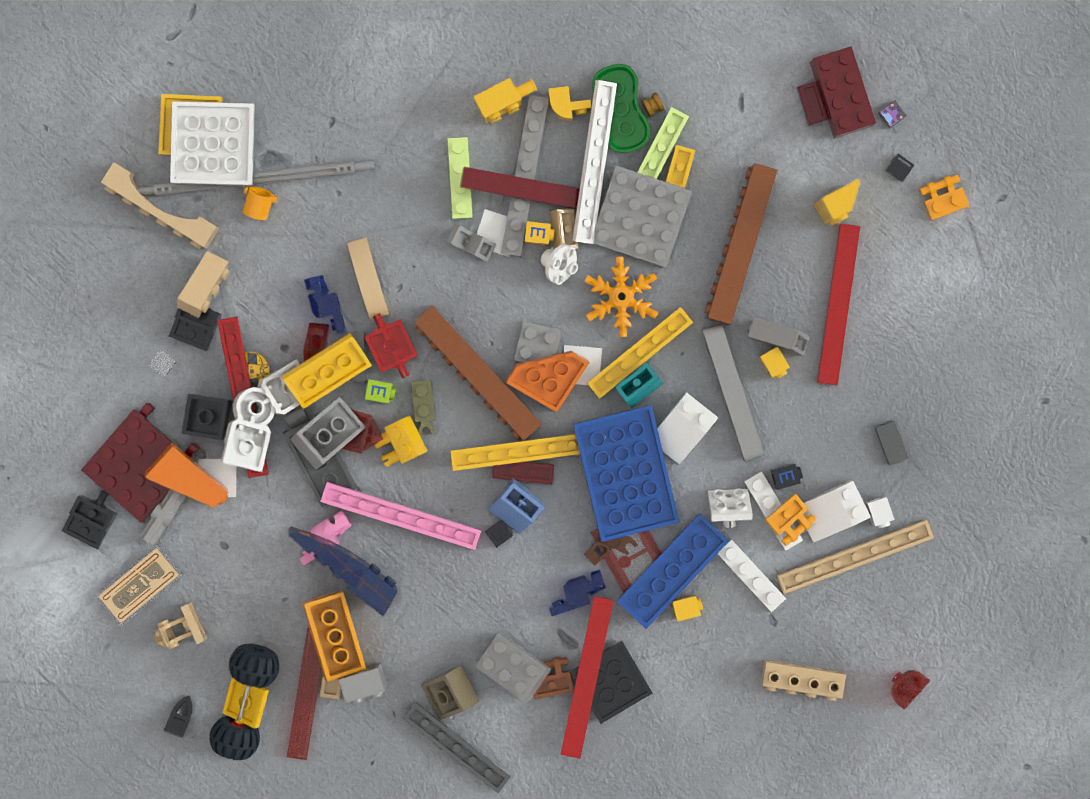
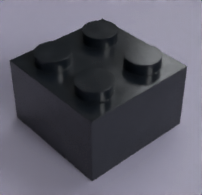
(206, 416)

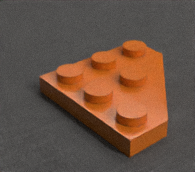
(548, 378)

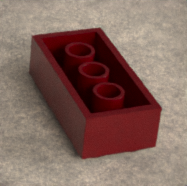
(843, 92)

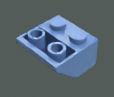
(517, 506)

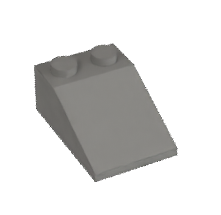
(327, 433)

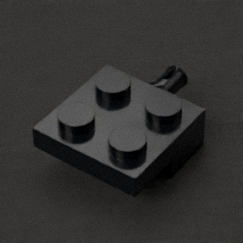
(195, 330)
(89, 520)

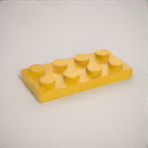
(326, 370)

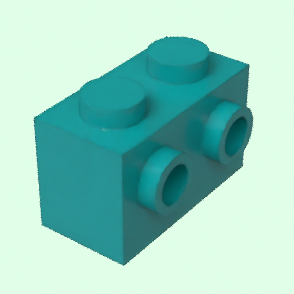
(639, 385)

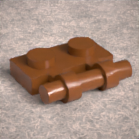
(555, 683)

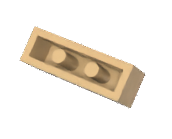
(203, 284)

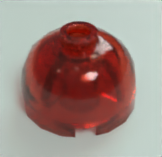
(907, 687)

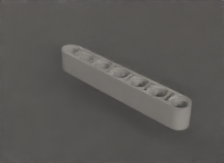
(732, 392)

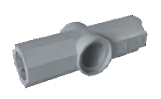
(162, 516)

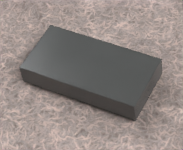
(891, 442)

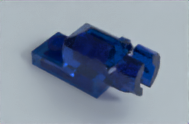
(325, 304)
(577, 591)

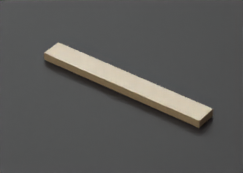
(855, 556)

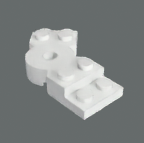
(248, 433)

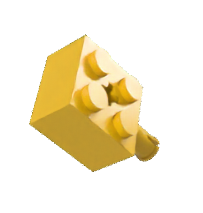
(502, 99)

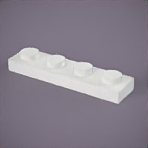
(767, 501)
(751, 575)

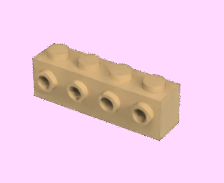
(803, 679)

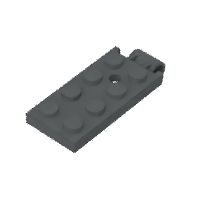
(331, 471)

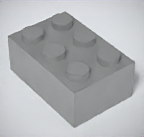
(513, 667)

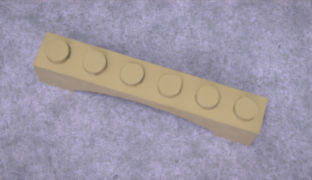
(121, 181)

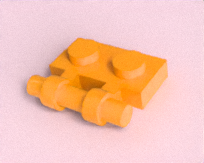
(946, 203)
(787, 514)

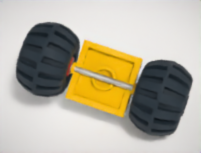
(238, 733)

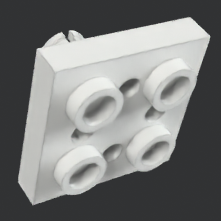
(729, 506)

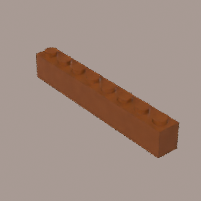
(741, 244)
(477, 372)

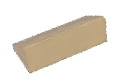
(563, 222)

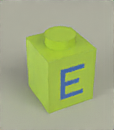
(380, 391)

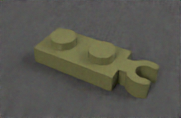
(423, 404)

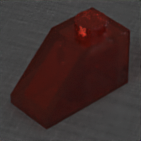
(315, 340)

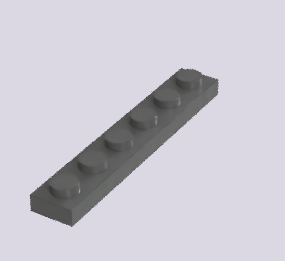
(456, 747)

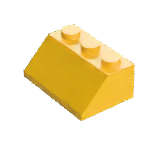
(836, 205)

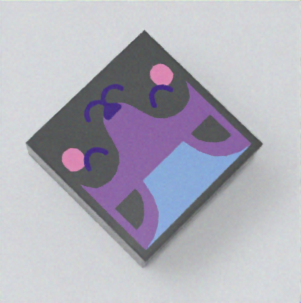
(892, 114)

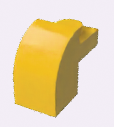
(561, 104)

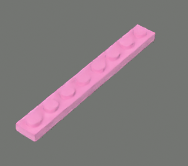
(400, 515)

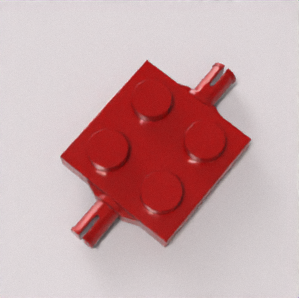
(390, 346)

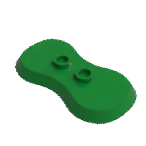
(629, 125)

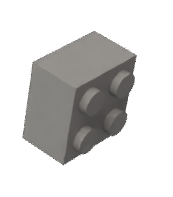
(363, 684)

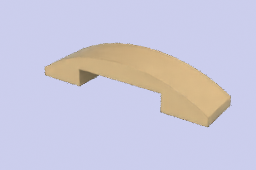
(367, 278)

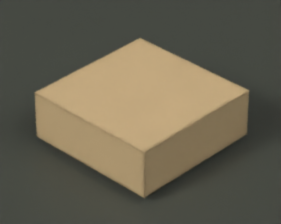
(330, 689)

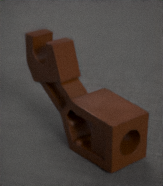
(618, 544)

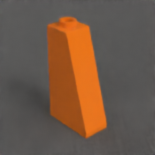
(182, 474)

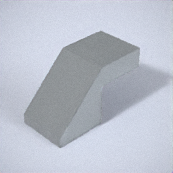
(471, 242)

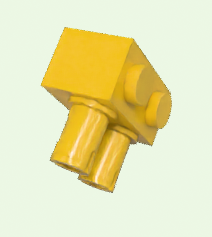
(404, 439)

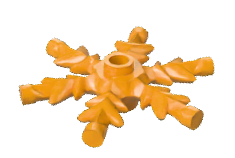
(621, 305)

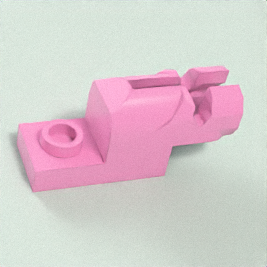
(328, 530)

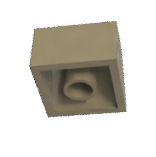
(450, 692)

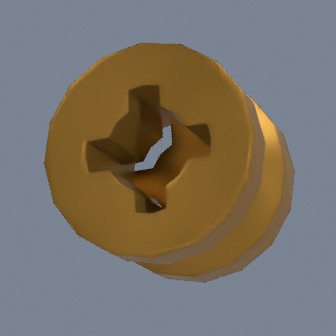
(652, 105)

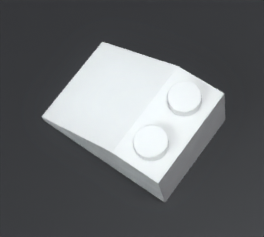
(684, 427)
(835, 510)

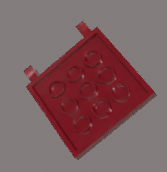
(125, 457)

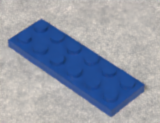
(672, 571)

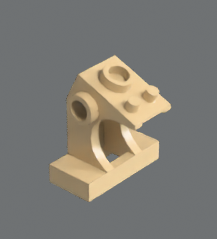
(165, 635)

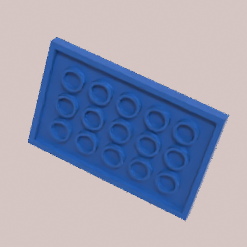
(626, 473)

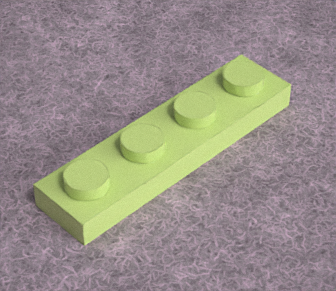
(663, 143)
(460, 197)

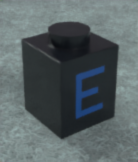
(786, 476)

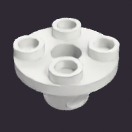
(559, 263)

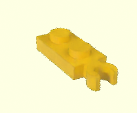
(680, 166)

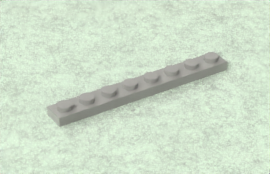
(525, 168)

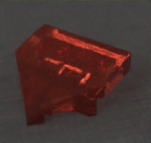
(366, 438)

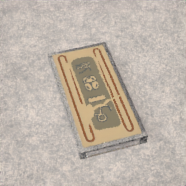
(139, 585)

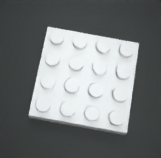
(212, 143)

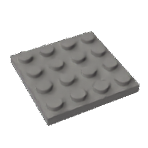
(641, 216)

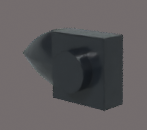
(179, 717)

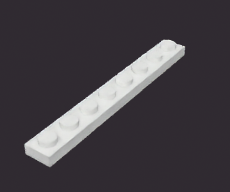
(594, 161)

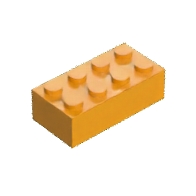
(333, 635)

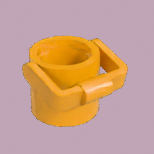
(258, 202)

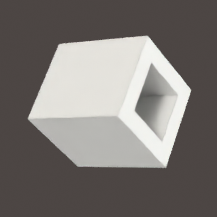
(879, 511)

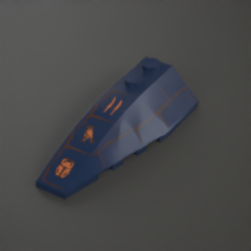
(360, 576)

